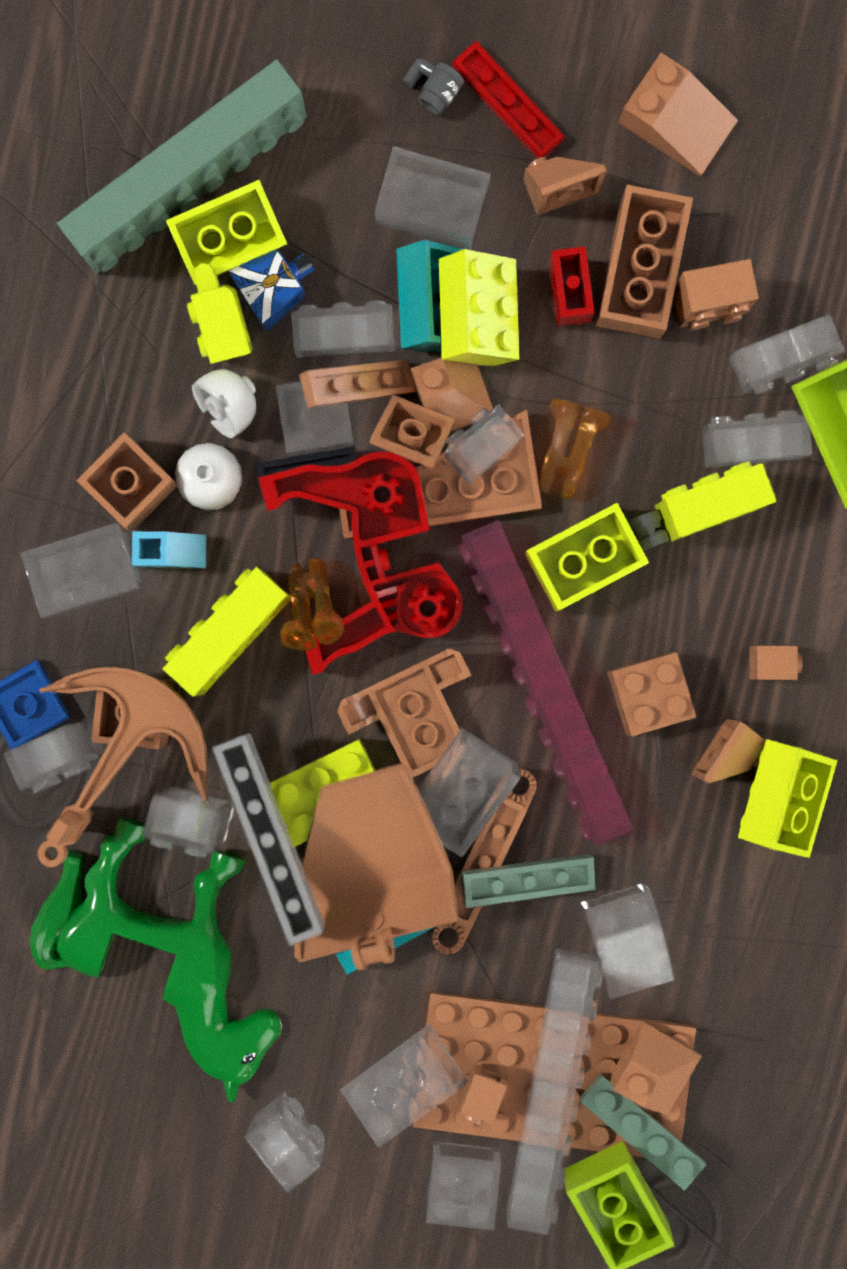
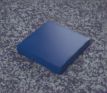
(25, 710)

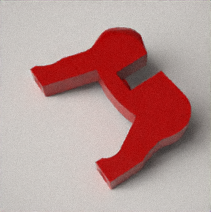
(385, 505)

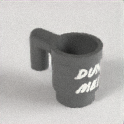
(439, 87)

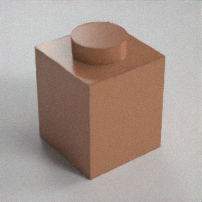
(775, 662)
(482, 1095)

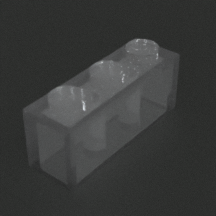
(343, 329)
(787, 355)
(756, 439)

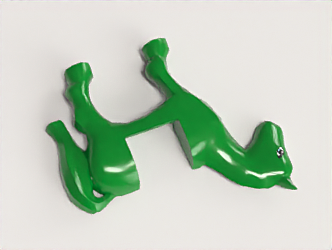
(202, 960)

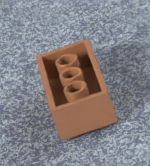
(644, 261)

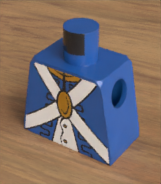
(271, 285)

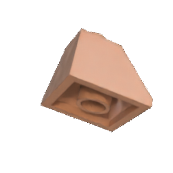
(561, 182)
(451, 390)
(412, 431)
(730, 752)
(653, 1069)

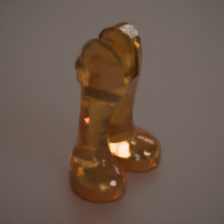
(572, 466)
(326, 624)

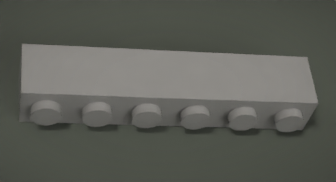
(269, 839)

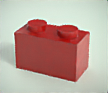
(571, 286)

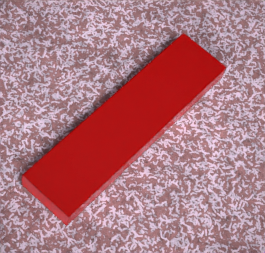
(508, 101)

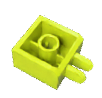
(219, 317)

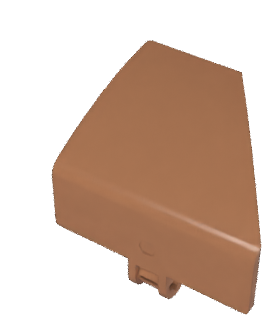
(375, 867)

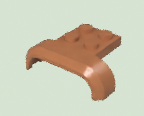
(411, 709)

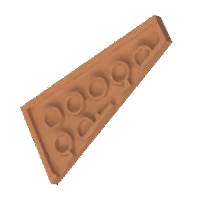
(502, 490)

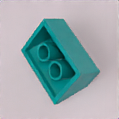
(420, 294)

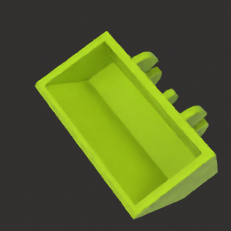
(825, 410)

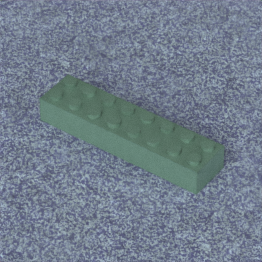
(185, 168)

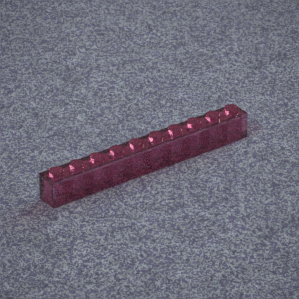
(546, 684)

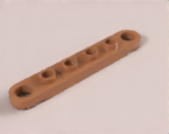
(487, 851)

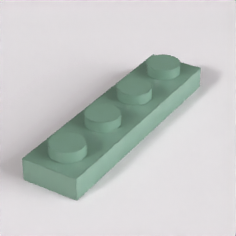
(527, 880)
(643, 1132)

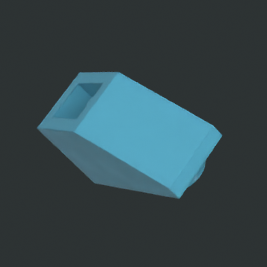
(168, 550)

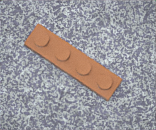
(356, 383)

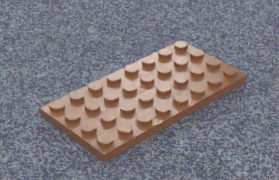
(505, 1041)

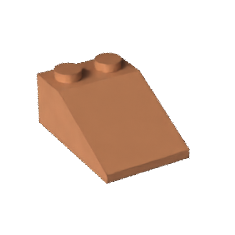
(678, 115)

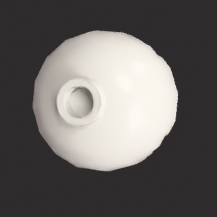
(227, 399)
(208, 476)

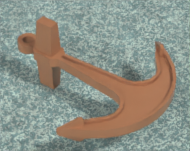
(145, 708)

